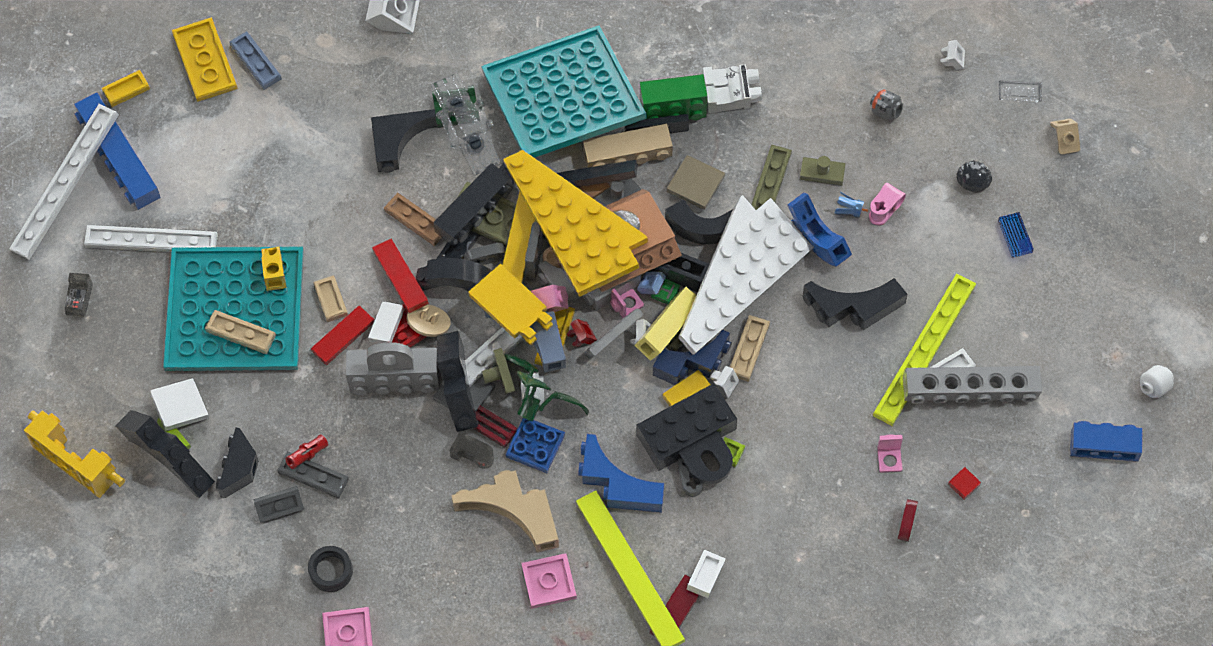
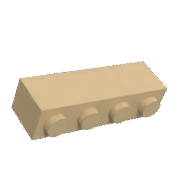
(638, 144)

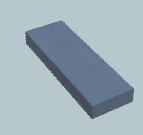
(255, 60)

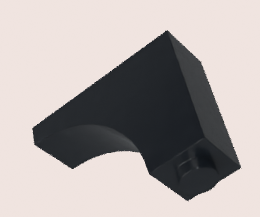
(394, 132)

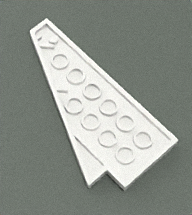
(749, 258)

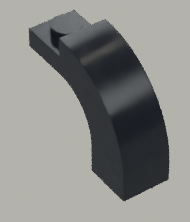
(694, 227)
(451, 272)

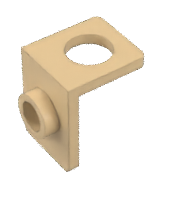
(1067, 135)

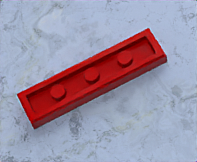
(400, 275)

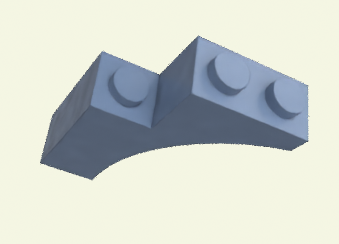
(548, 345)

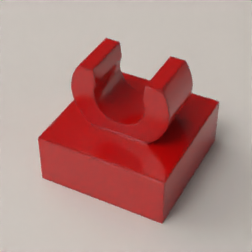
(583, 333)

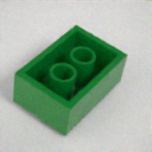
(675, 97)

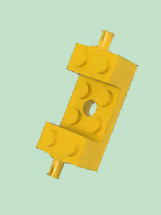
(92, 472)

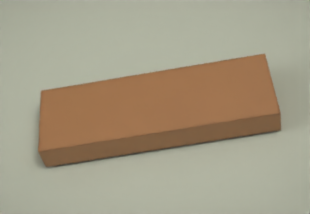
(413, 218)

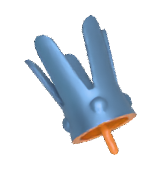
(854, 205)

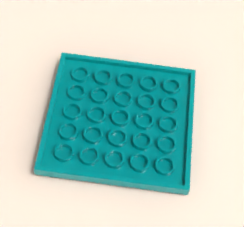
(563, 92)
(235, 285)

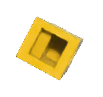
(273, 269)

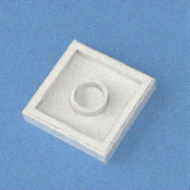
(179, 404)

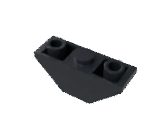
(238, 465)

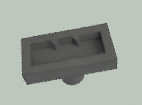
(617, 191)

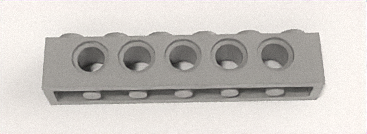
(1027, 376)

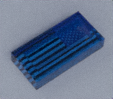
(1015, 234)

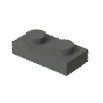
(278, 504)

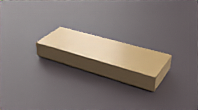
(240, 332)
(749, 347)

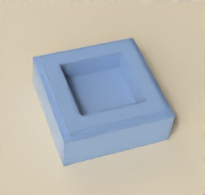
(651, 282)

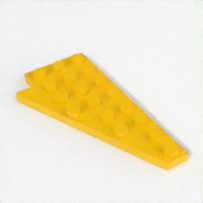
(583, 233)

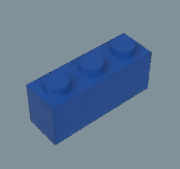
(1106, 441)

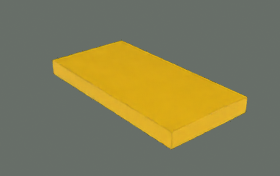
(204, 59)

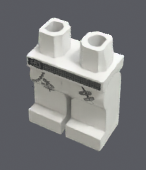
(730, 88)

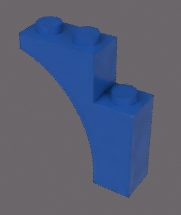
(619, 488)

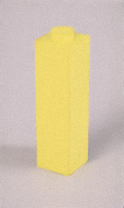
(666, 324)

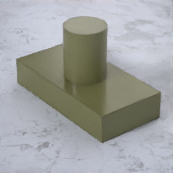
(822, 170)
(499, 372)

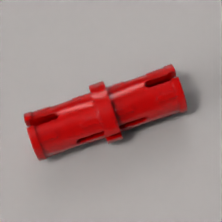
(297, 458)

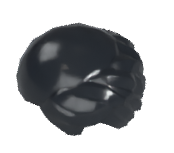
(974, 176)

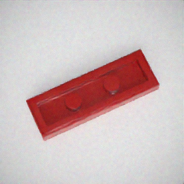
(342, 335)

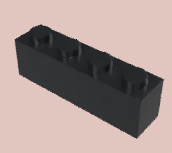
(473, 205)
(684, 271)

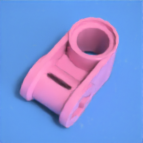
(885, 204)

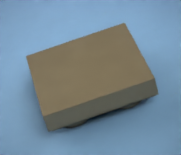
(695, 182)

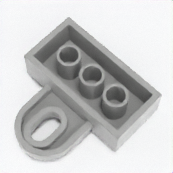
(392, 369)

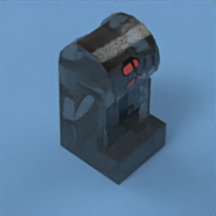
(78, 294)
(473, 450)

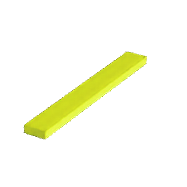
(926, 345)
(630, 570)

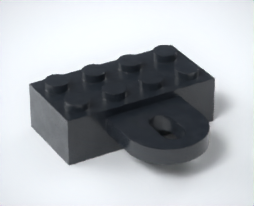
(688, 432)

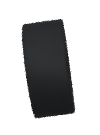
(334, 585)

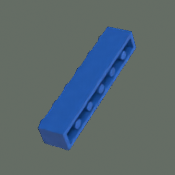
(120, 158)

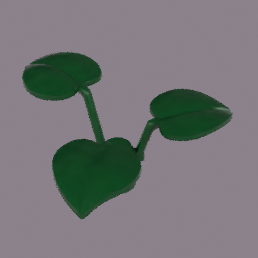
(530, 403)

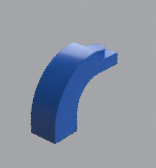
(827, 244)

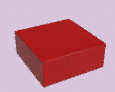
(964, 483)

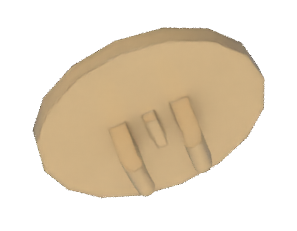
(429, 321)

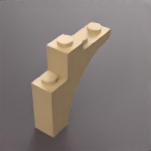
(505, 498)

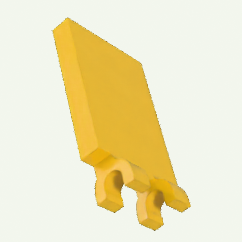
(510, 304)

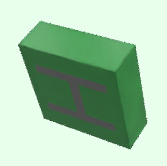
(666, 292)

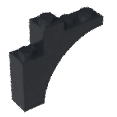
(167, 449)

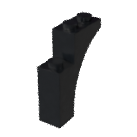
(864, 307)
(456, 385)

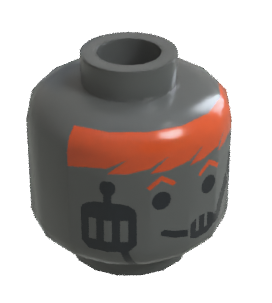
(886, 105)

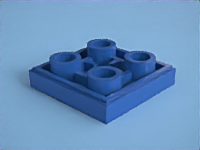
(535, 445)

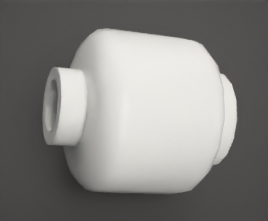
(1156, 381)

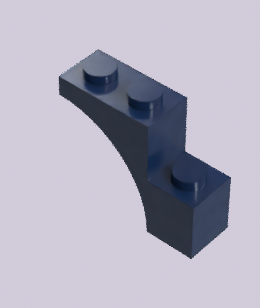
(673, 365)

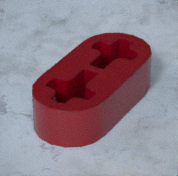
(907, 520)

